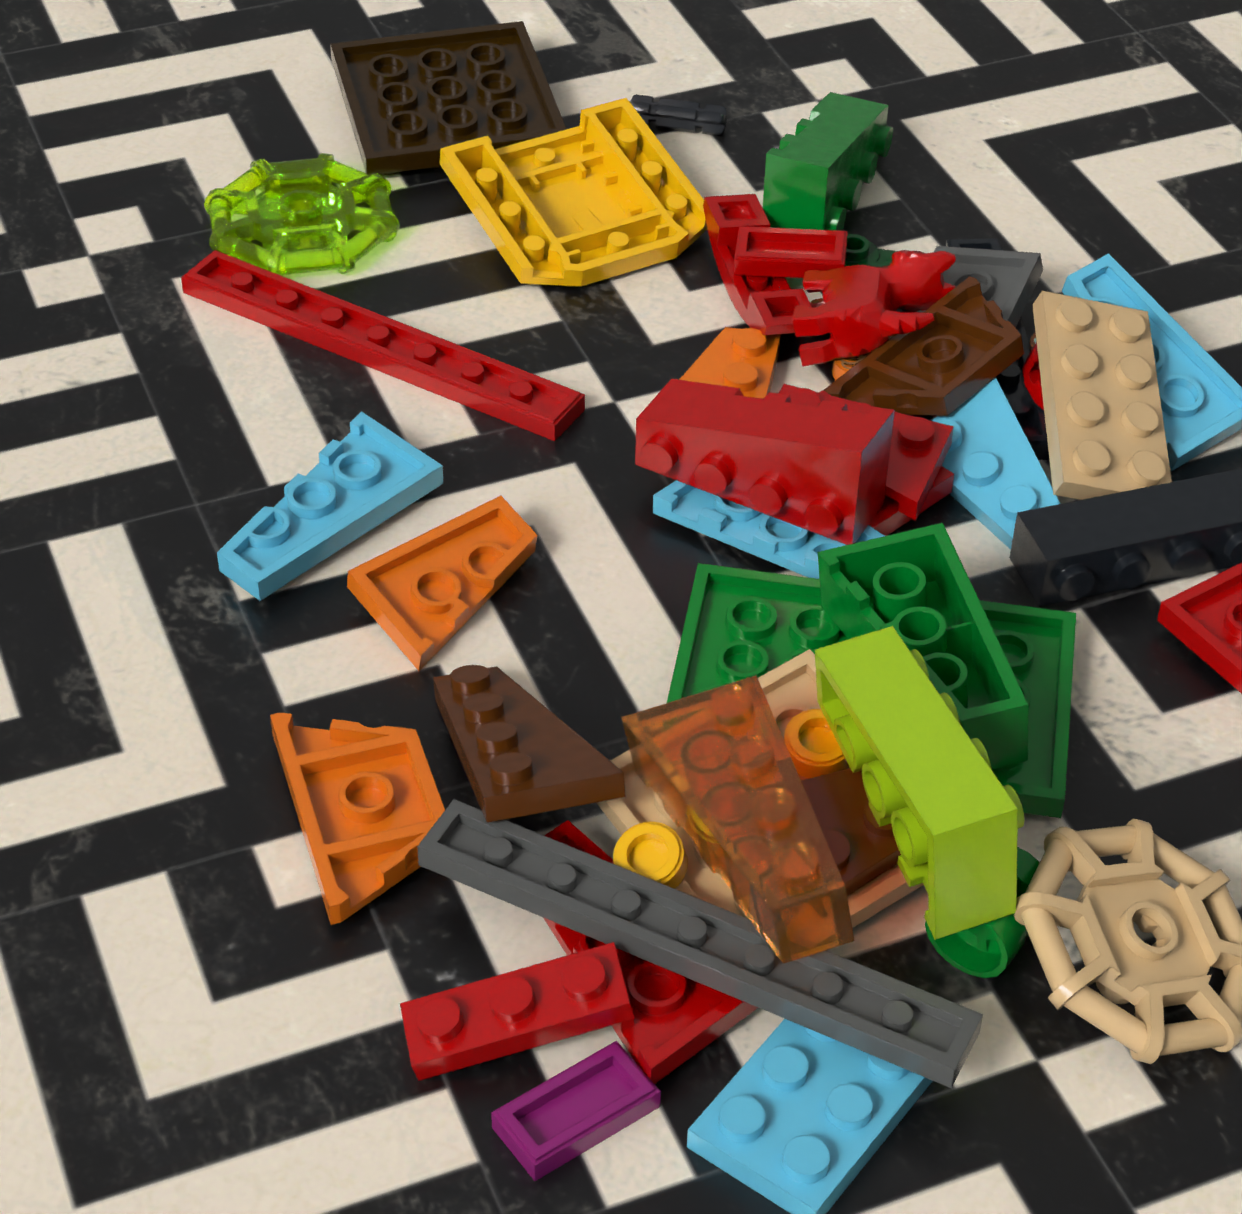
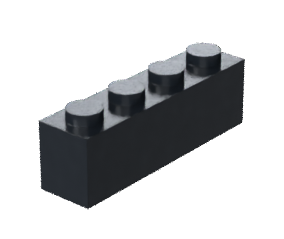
(1130, 538)

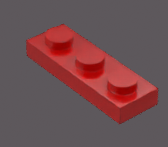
(516, 1011)

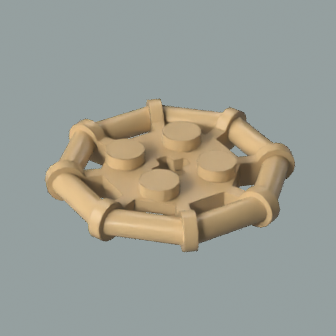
(1192, 927)

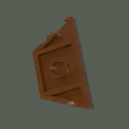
(939, 364)

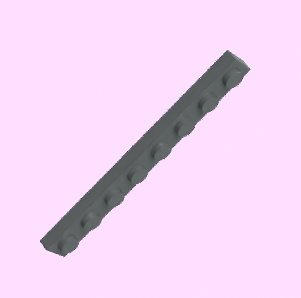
(702, 942)

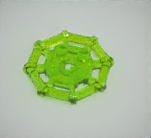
(300, 214)

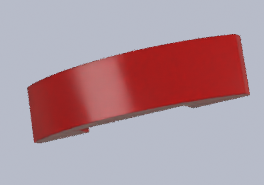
(760, 300)

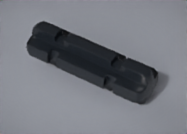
(681, 114)

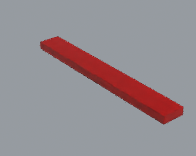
(385, 345)

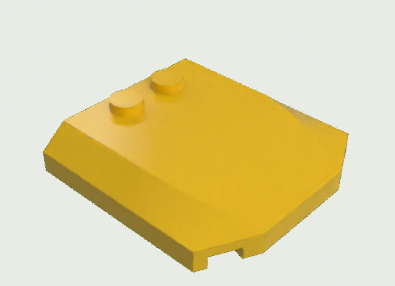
(579, 198)

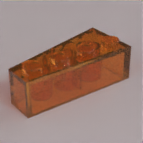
(742, 803)

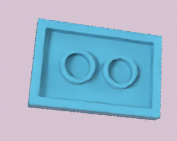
(804, 1117)

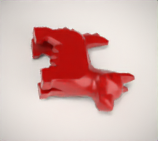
(863, 303)

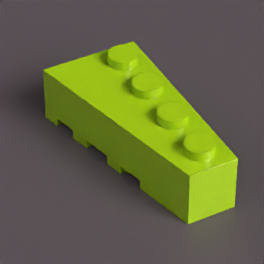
(923, 778)

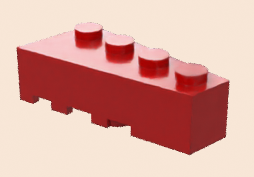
(771, 455)

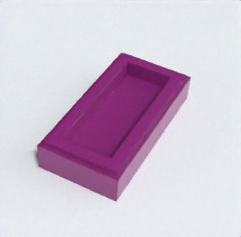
(575, 1110)

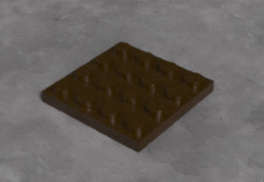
(442, 90)

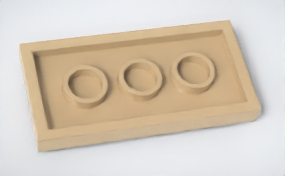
(1099, 397)

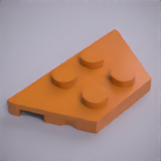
(360, 805)

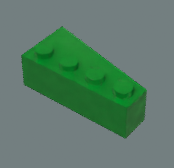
(825, 163)
(927, 597)

